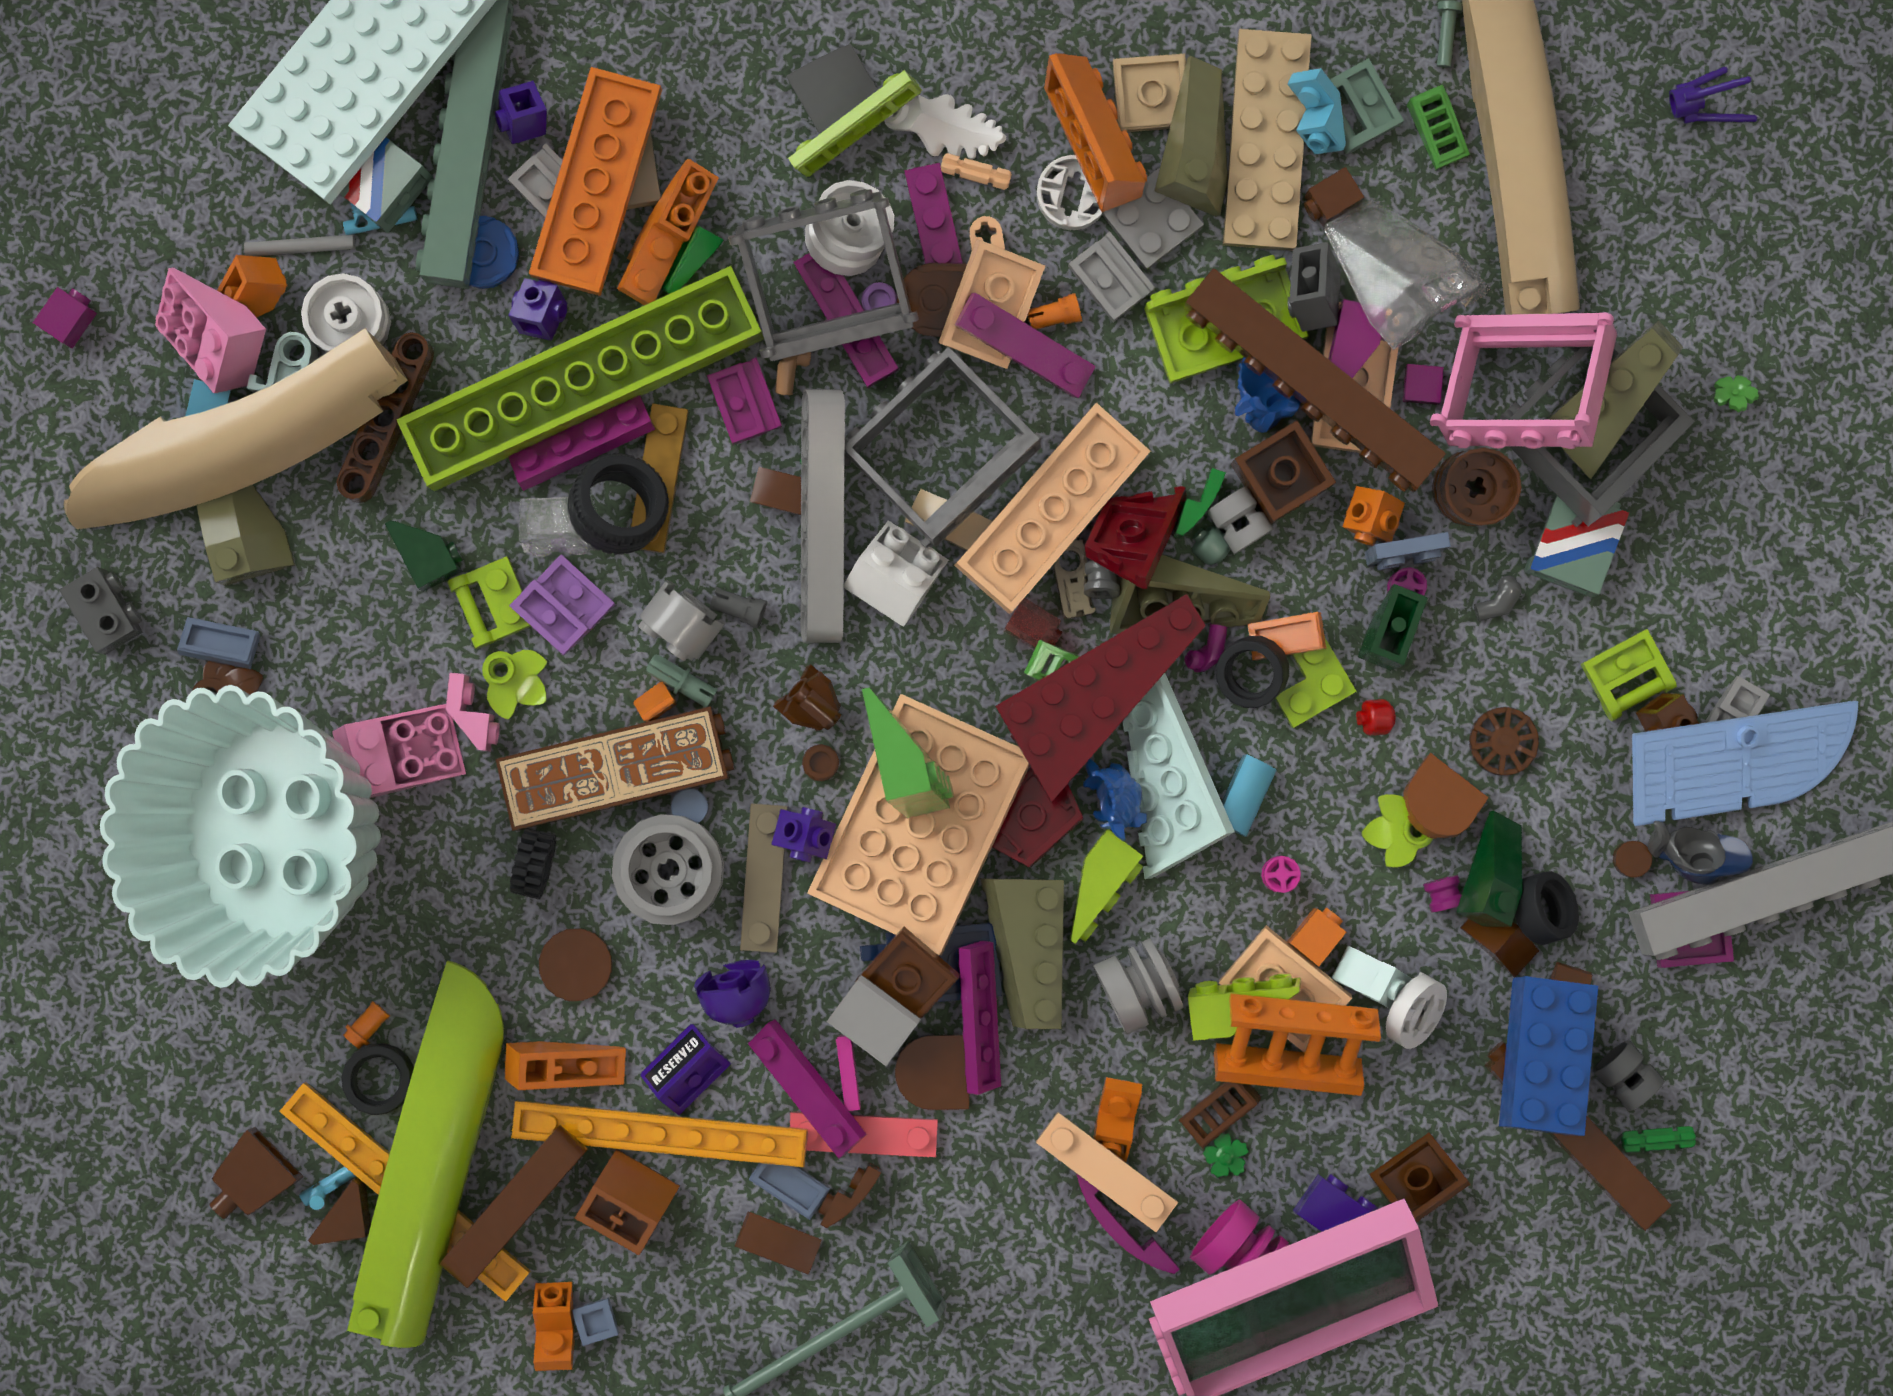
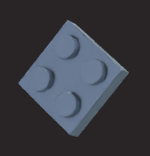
(1394, 553)

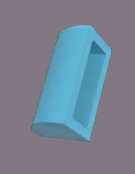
(1247, 792)

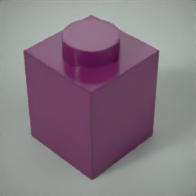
(65, 316)

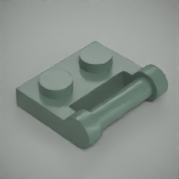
(1369, 102)

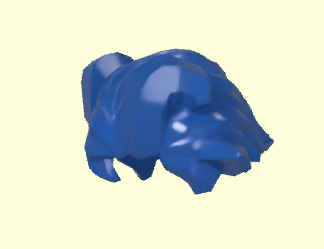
(1261, 401)
(1118, 796)

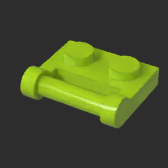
(500, 589)
(1622, 664)

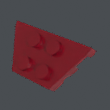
(1134, 534)

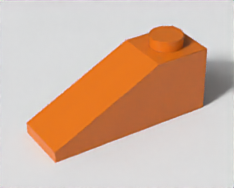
(563, 1065)

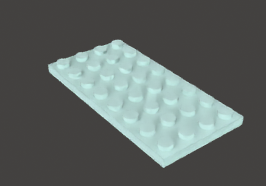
(351, 84)

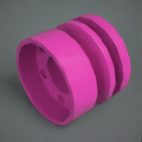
(1232, 1240)

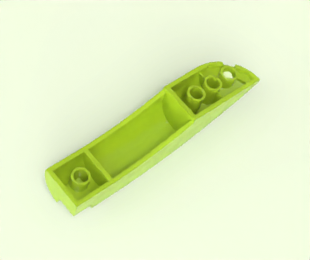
(429, 1162)

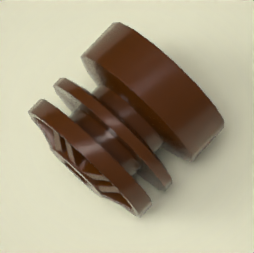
(1495, 478)

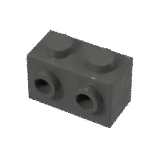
(1314, 287)
(102, 610)

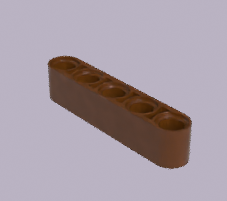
(386, 436)
(513, 1206)

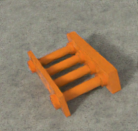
(1290, 1068)

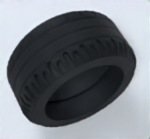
(636, 475)

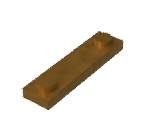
(664, 454)

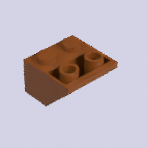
(627, 1202)

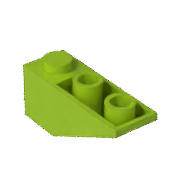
(1102, 873)
(1211, 1008)

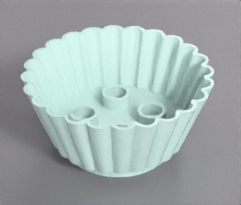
(236, 835)

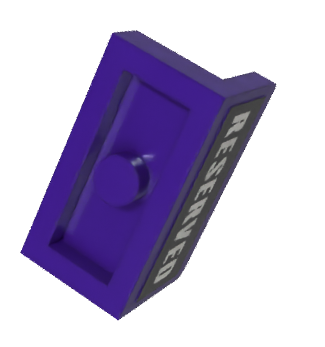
(684, 1069)

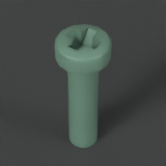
(1449, 11)

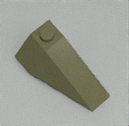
(1195, 149)
(242, 537)

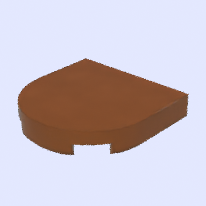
(1441, 800)

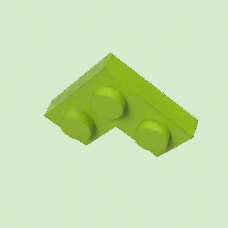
(1323, 686)

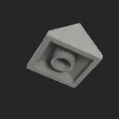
(873, 1020)

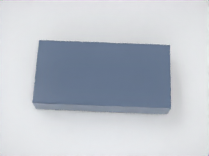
(218, 643)
(791, 1187)

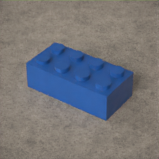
(1548, 1056)

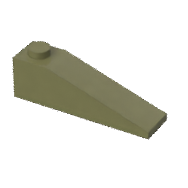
(1213, 595)

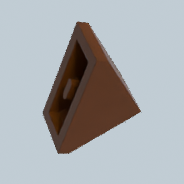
(1504, 944)
(347, 1218)

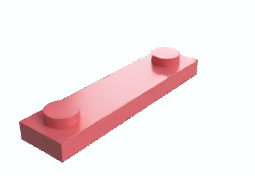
(884, 1135)

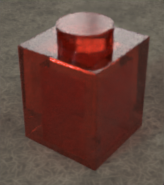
(1033, 624)

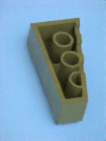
(1628, 386)
(1029, 946)

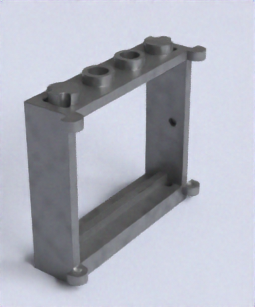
(836, 330)
(980, 485)

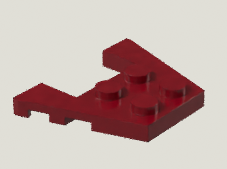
(1035, 822)

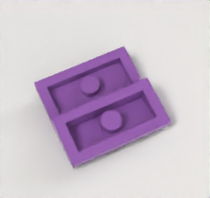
(562, 605)

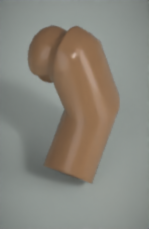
(786, 372)

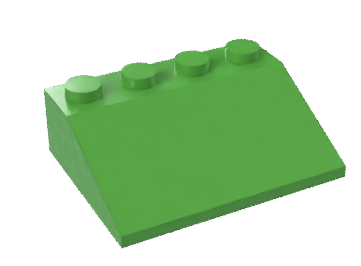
(907, 773)

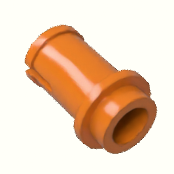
(366, 1025)

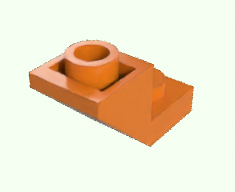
(1117, 1116)
(553, 1326)

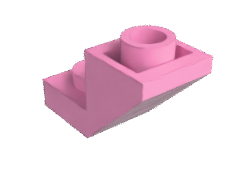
(477, 726)

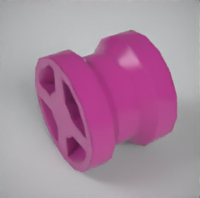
(1287, 873)

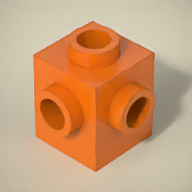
(1373, 516)

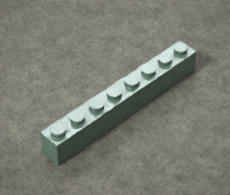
(464, 151)

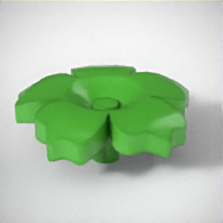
(1735, 392)

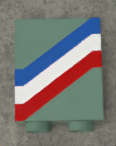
(386, 185)
(1579, 554)

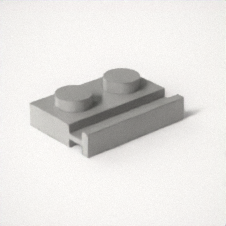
(537, 178)
(1111, 277)

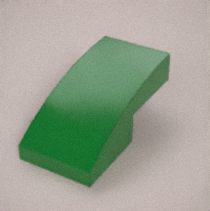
(1193, 510)

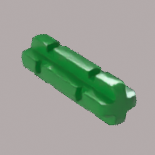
(1658, 1139)

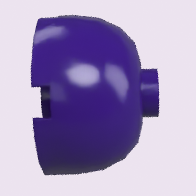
(735, 994)

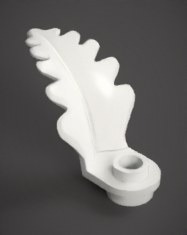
(947, 127)

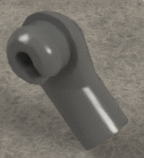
(1503, 602)

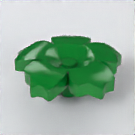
(1226, 1156)

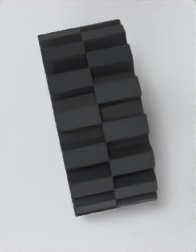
(532, 863)

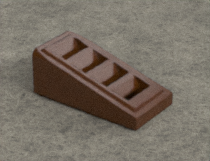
(1247, 1092)

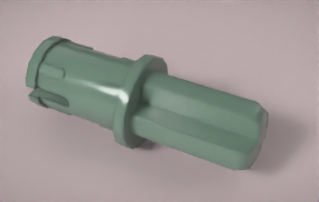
(681, 680)

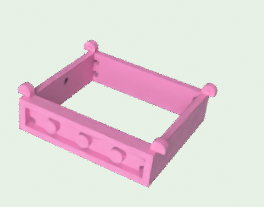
(1527, 331)

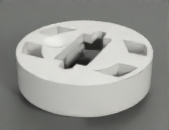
(1055, 188)
(1406, 1020)

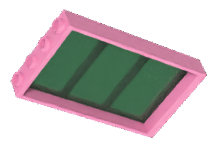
(1294, 1303)

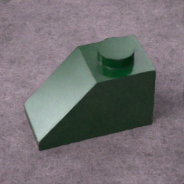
(425, 554)
(1393, 628)

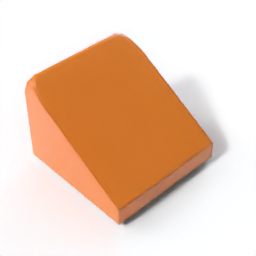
(655, 702)

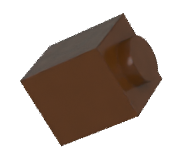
(1332, 197)

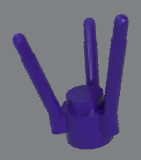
(1688, 99)

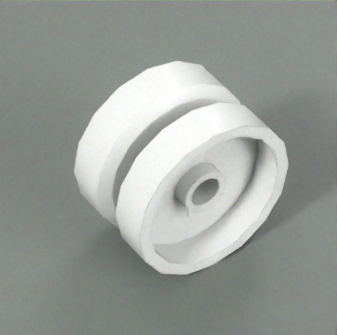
(848, 242)
(333, 300)

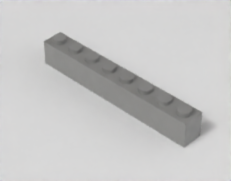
(1764, 893)

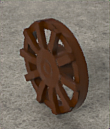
(1504, 741)

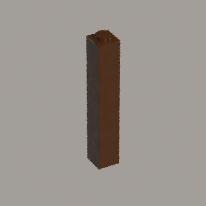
(1603, 1163)

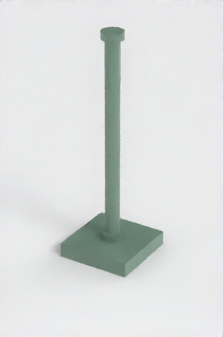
(913, 1285)

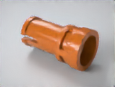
(1063, 310)

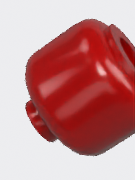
(1376, 717)

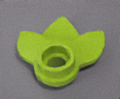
(518, 685)
(1393, 832)

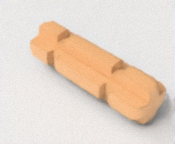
(975, 171)

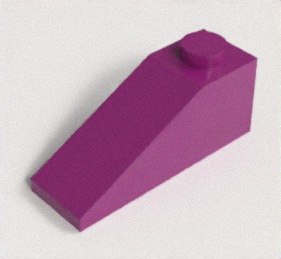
(1353, 338)

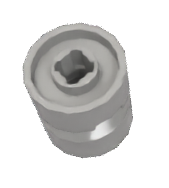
(1234, 508)

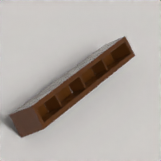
(1313, 380)

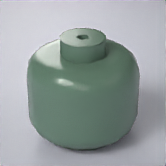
(1210, 545)

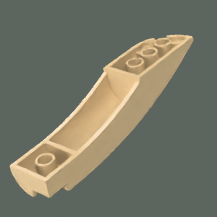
(1522, 156)
(237, 443)

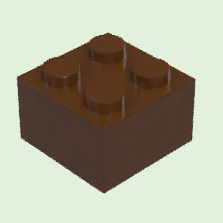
(1283, 472)

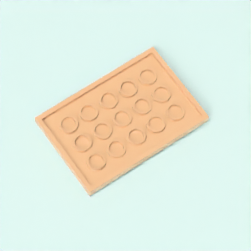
(923, 865)

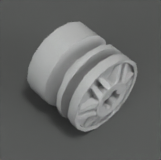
(1139, 986)

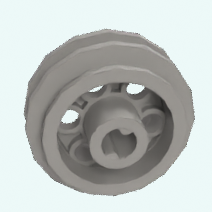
(640, 897)

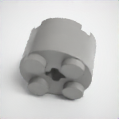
(680, 621)

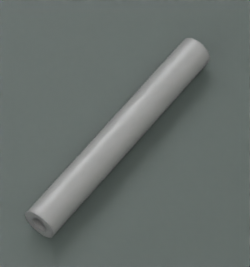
(299, 245)

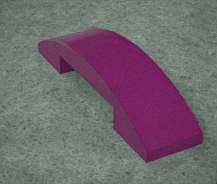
(1149, 1253)

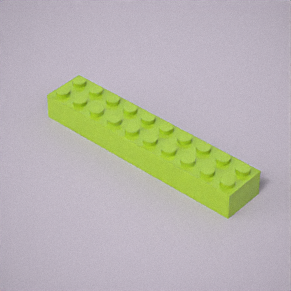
(580, 379)

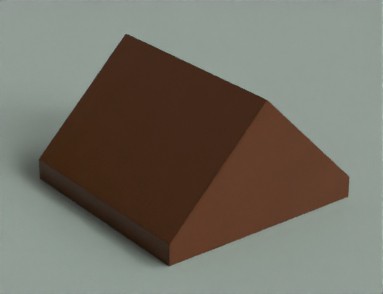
(1420, 1176)

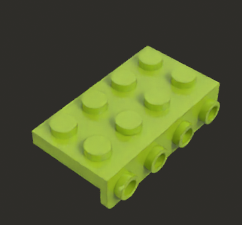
(1192, 351)

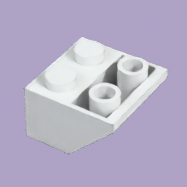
(895, 573)

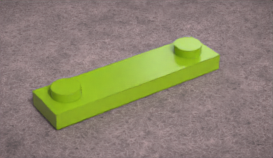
(817, 152)

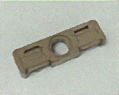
(1071, 585)

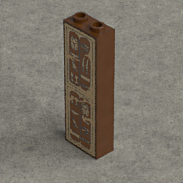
(614, 768)

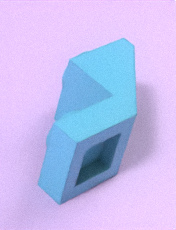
(1323, 119)

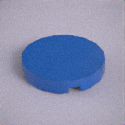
(495, 259)

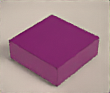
(1423, 384)

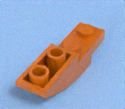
(665, 231)

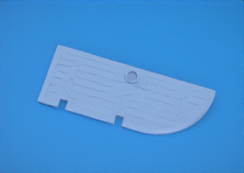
(1718, 762)

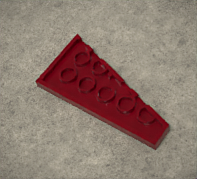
(1082, 703)

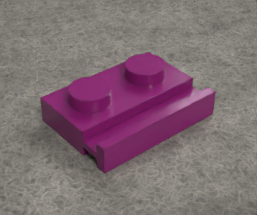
(744, 401)

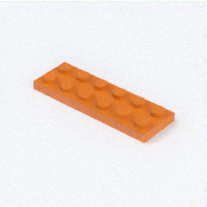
(595, 181)

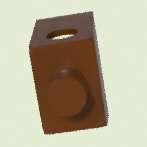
(252, 1175)

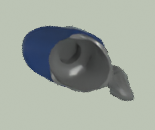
(1700, 854)

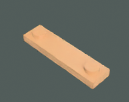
(1106, 1172)

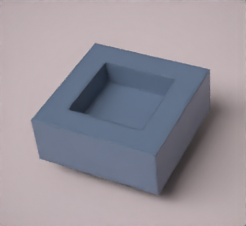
(595, 1321)

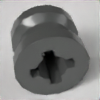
(1101, 582)

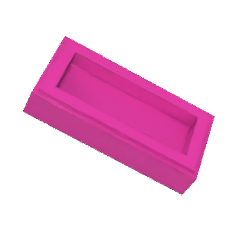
(848, 1073)

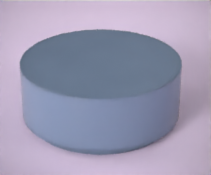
(690, 804)

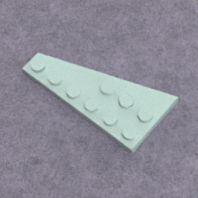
(1175, 783)

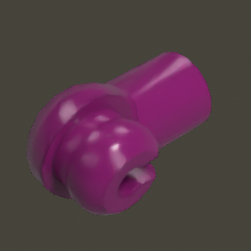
(1208, 655)

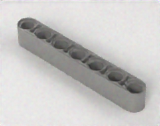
(822, 515)

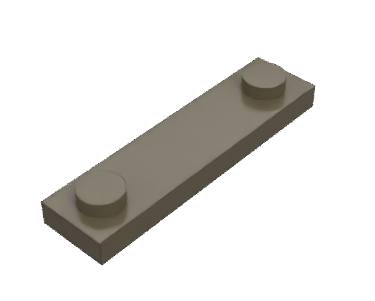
(762, 881)

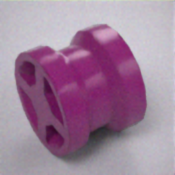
(1414, 580)
(1443, 893)

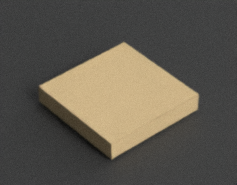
(1147, 90)

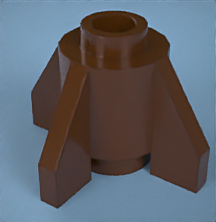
(811, 701)

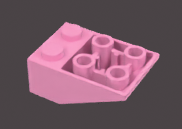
(210, 331)
(404, 749)

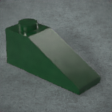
(1495, 874)

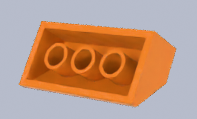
(1093, 131)

